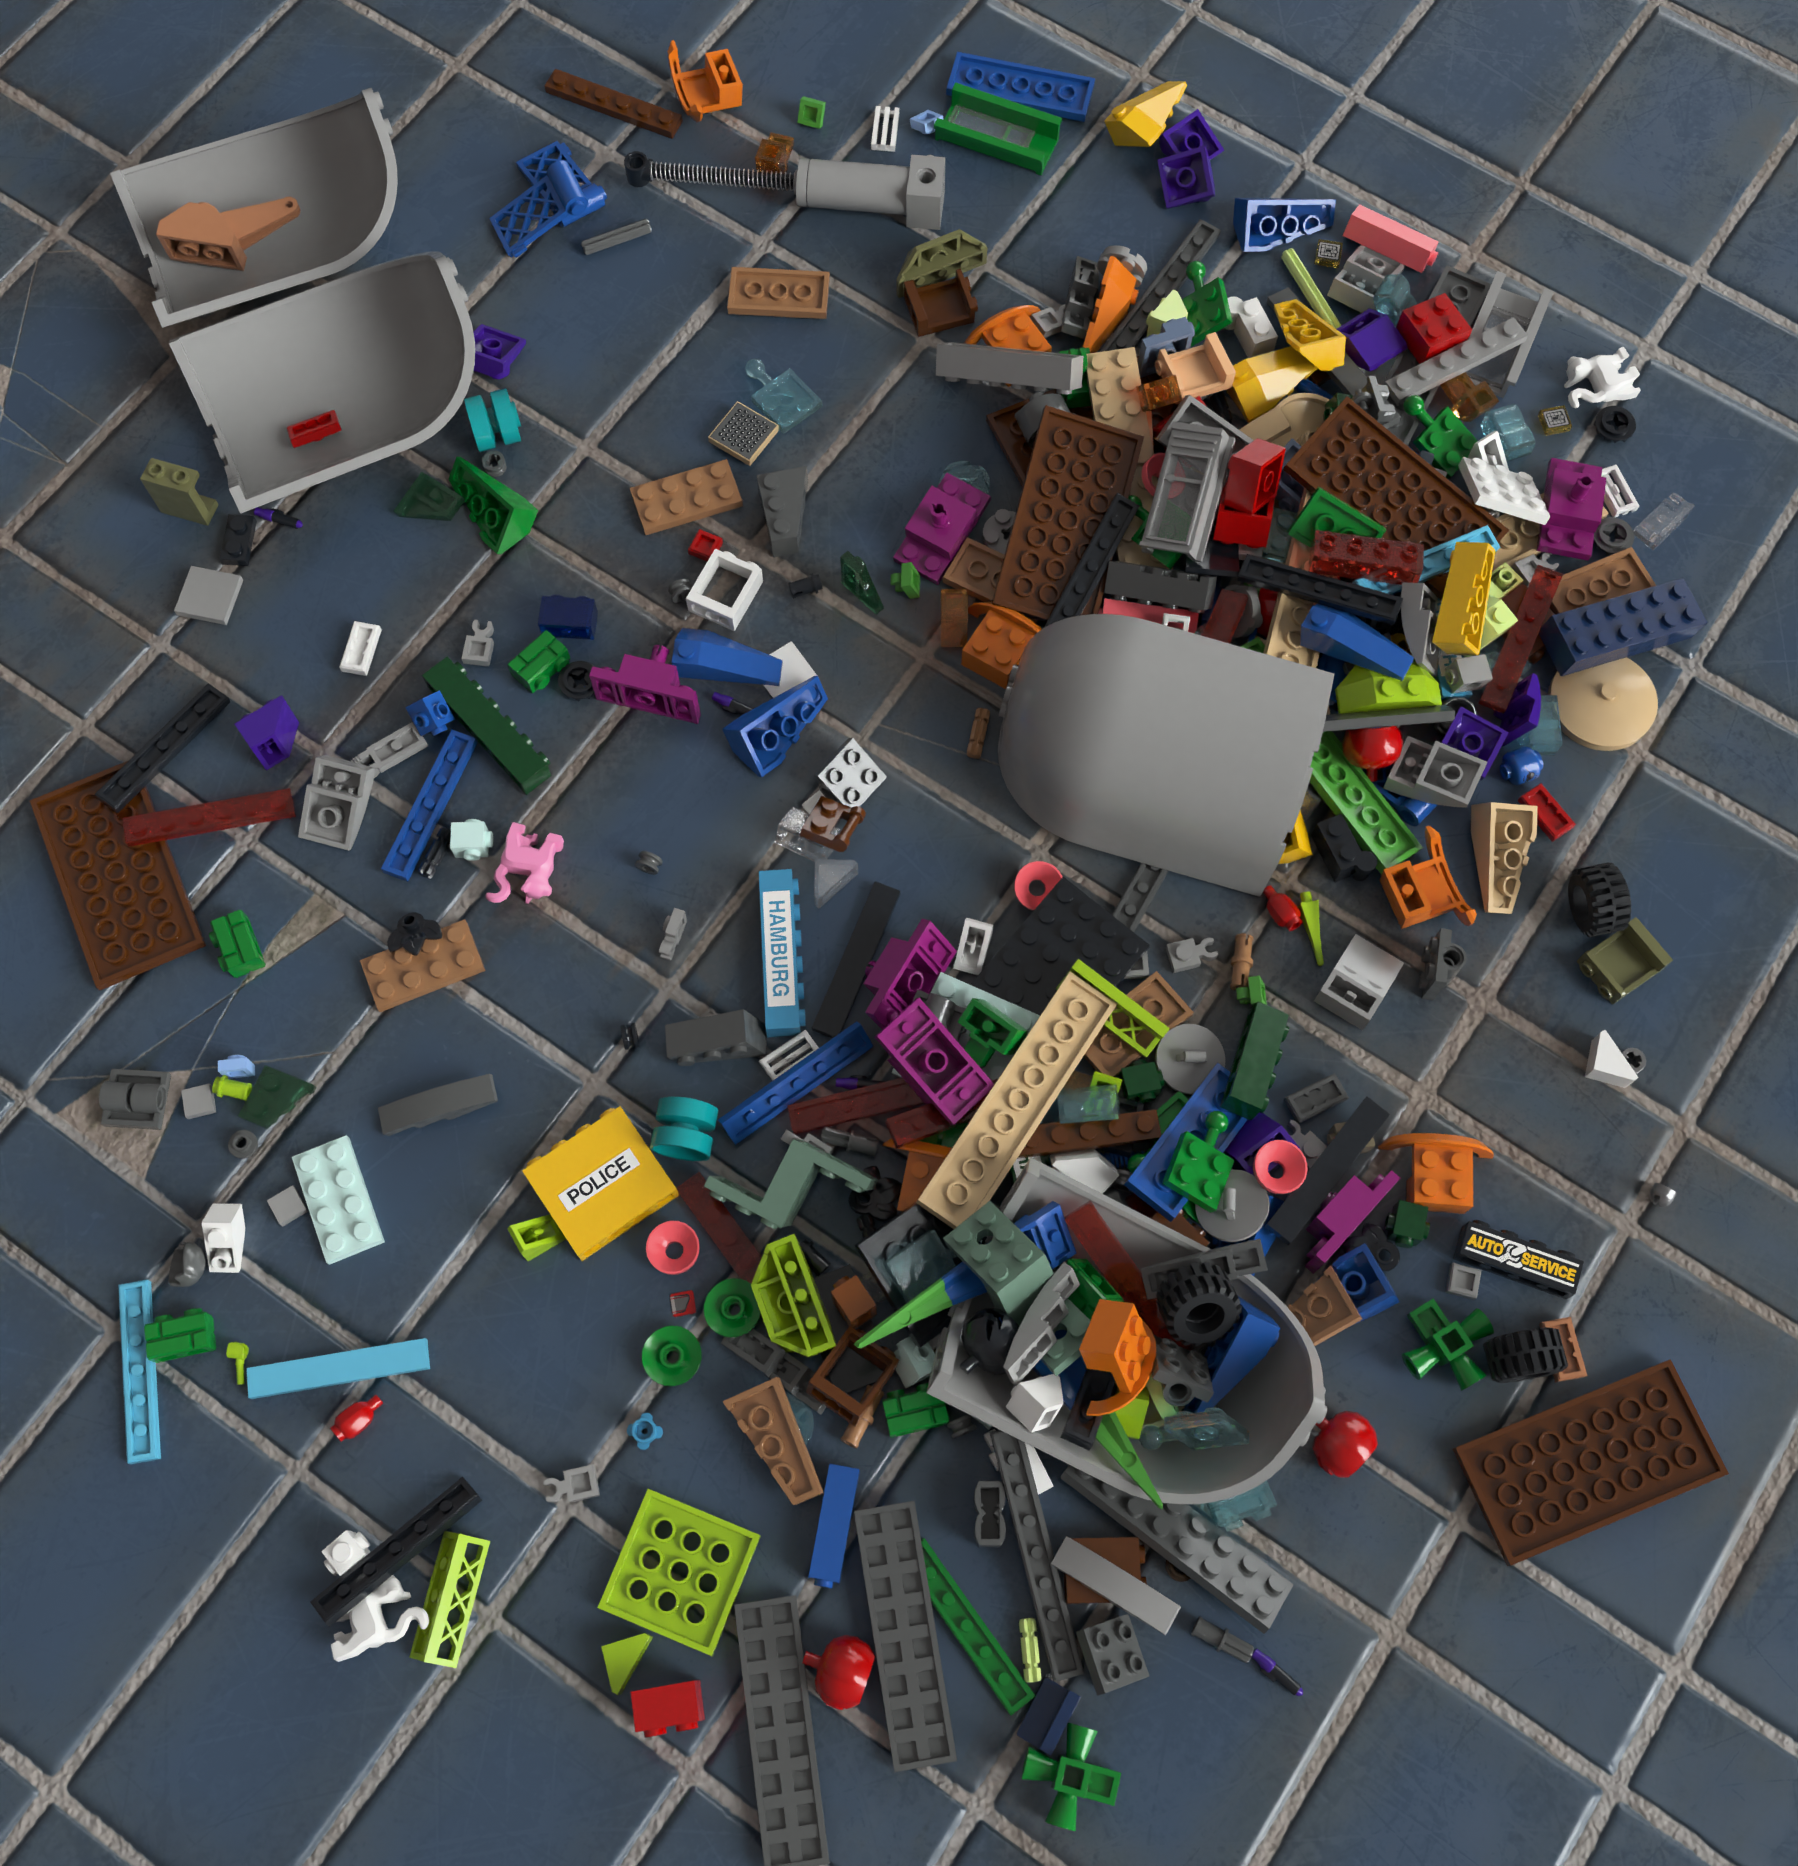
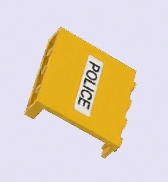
(600, 1182)

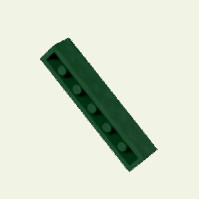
(488, 726)

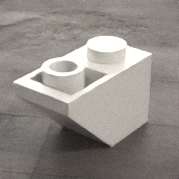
(1086, 1167)
(224, 1237)
(1036, 1401)

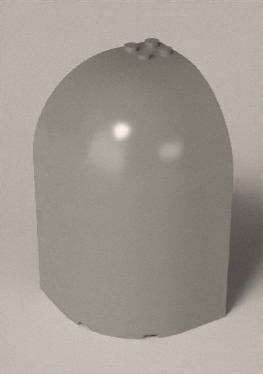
(328, 160)
(374, 345)
(1162, 745)
(1274, 1401)

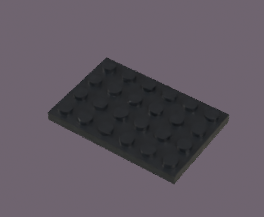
(1051, 941)

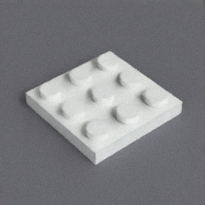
(1503, 490)

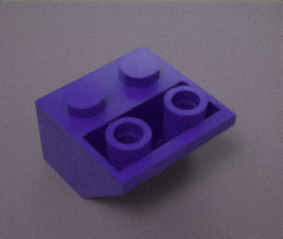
(1372, 339)
(270, 731)
(1252, 1138)

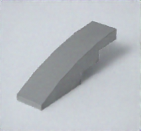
(1035, 1332)
(1116, 1585)

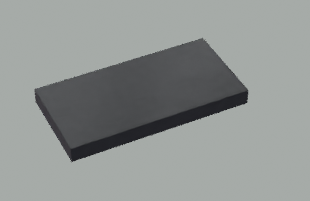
(852, 1369)

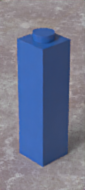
(834, 1525)

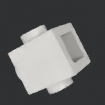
(345, 1552)

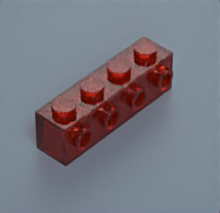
(1366, 558)

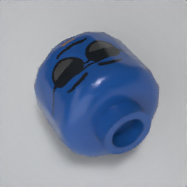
(1521, 765)

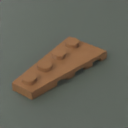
(1325, 1308)
(773, 1430)

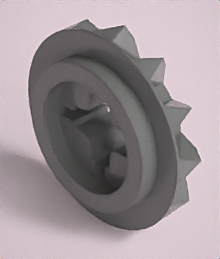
(1623, 535)

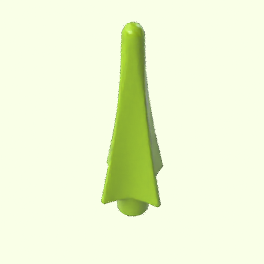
(1310, 919)

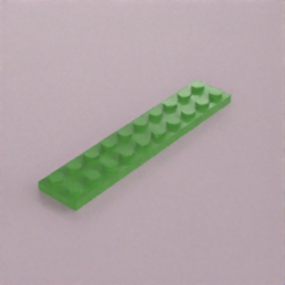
(1354, 796)

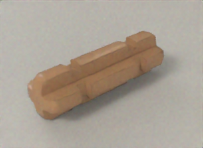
(978, 733)

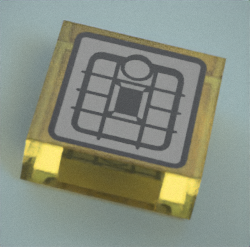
(1328, 253)
(1555, 420)

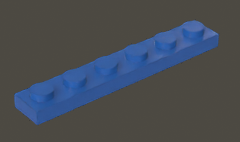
(429, 805)
(795, 1083)

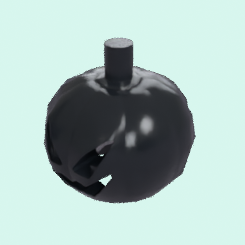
(988, 1340)

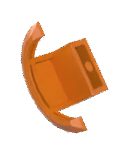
(706, 88)
(1011, 330)
(997, 642)
(1425, 888)
(920, 1168)
(1440, 1169)
(1121, 1345)

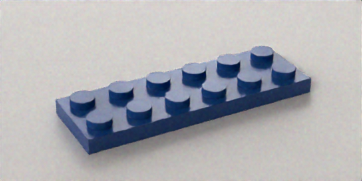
(1035, 87)
(1150, 1173)

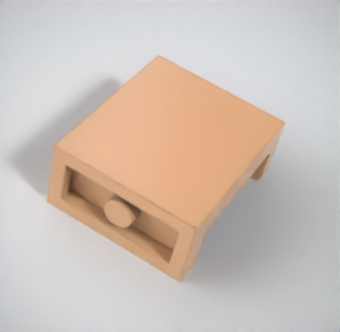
(1198, 369)

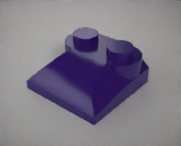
(1190, 134)
(1187, 177)
(495, 351)
(1475, 737)

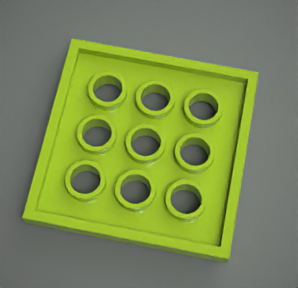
(716, 1604)

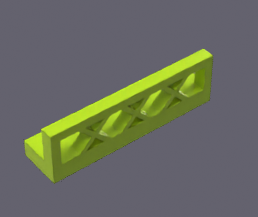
(1125, 1005)
(440, 1595)

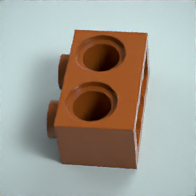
(853, 1301)

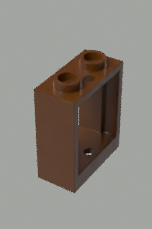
(834, 1397)

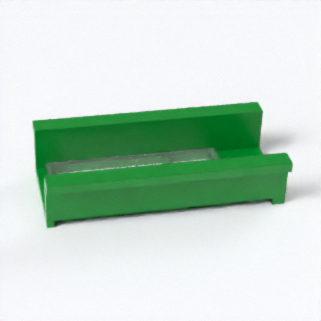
(999, 128)

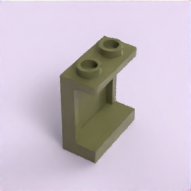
(175, 492)
(1624, 961)

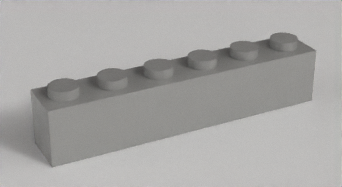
(1009, 366)

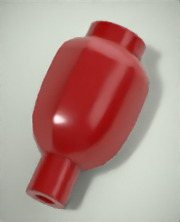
(1282, 909)
(355, 1418)

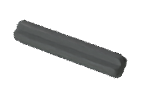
(616, 236)

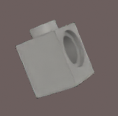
(1468, 674)

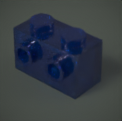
(568, 617)

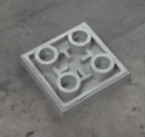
(208, 595)

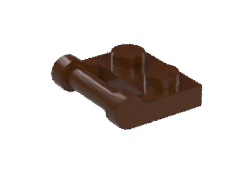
(825, 819)

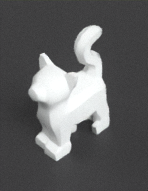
(1604, 377)
(369, 1623)

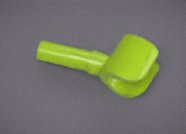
(239, 1352)

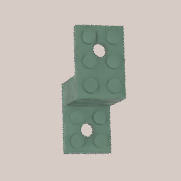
(790, 1184)
(1014, 1276)

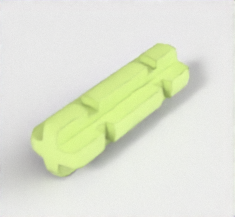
(1030, 1650)

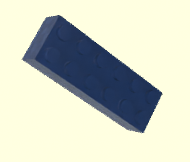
(1622, 627)

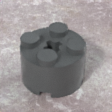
(1030, 414)

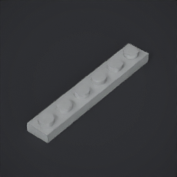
(1456, 360)

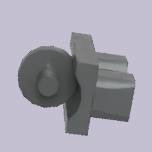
(1372, 400)

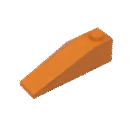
(1113, 304)

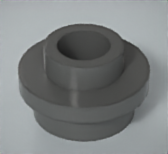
(250, 1147)

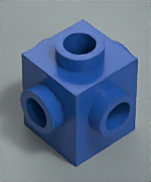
(430, 714)

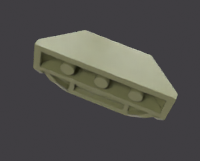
(940, 259)

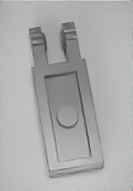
(392, 749)

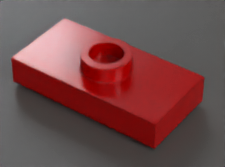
(314, 429)
(1550, 814)

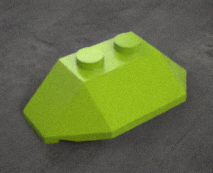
(1371, 691)
(791, 1300)

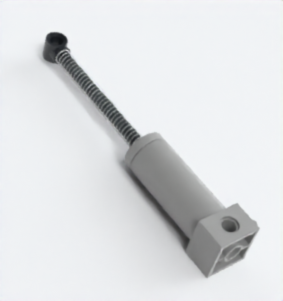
(826, 184)

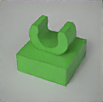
(811, 112)
(907, 580)
(1253, 993)

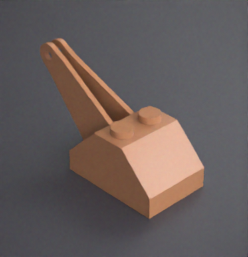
(217, 239)

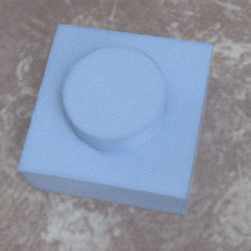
(925, 121)
(236, 1067)

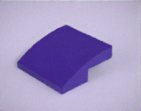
(1523, 709)

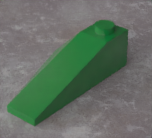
(496, 509)

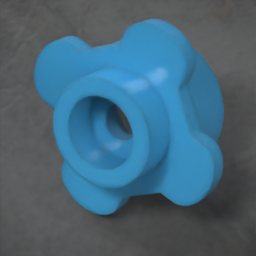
(644, 1440)

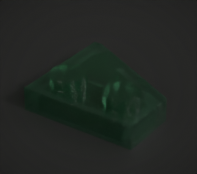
(429, 500)
(858, 581)
(273, 1096)

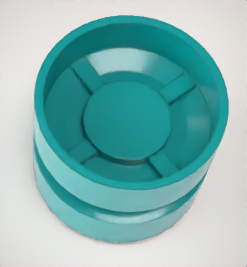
(500, 418)
(684, 1127)

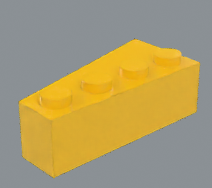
(1465, 599)

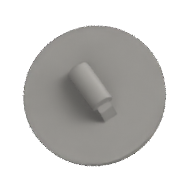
(1188, 1056)
(1240, 1210)

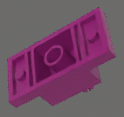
(1575, 506)
(941, 526)
(647, 686)
(905, 969)
(933, 1062)
(1342, 1215)

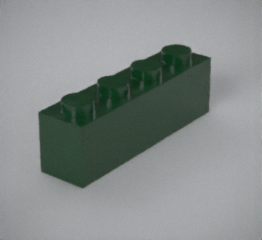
(1255, 1061)

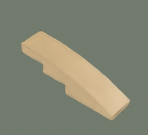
(1268, 426)

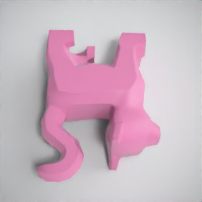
(525, 860)

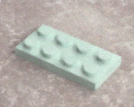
(337, 1200)

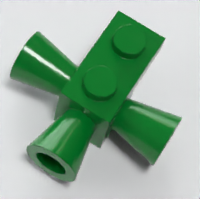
(1446, 1343)
(1072, 1776)

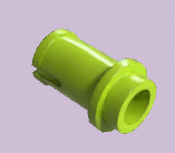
(231, 1088)

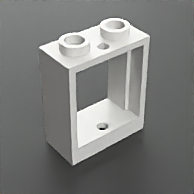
(716, 611)

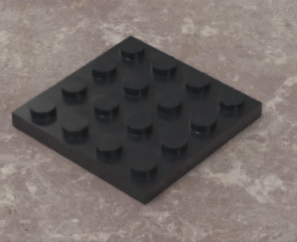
(890, 1240)

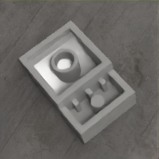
(1362, 278)
(1419, 624)
(1435, 773)
(335, 801)

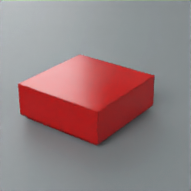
(704, 545)

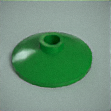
(720, 1302)
(664, 1342)

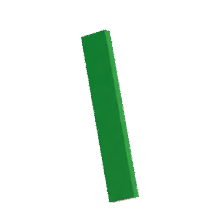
(974, 1635)

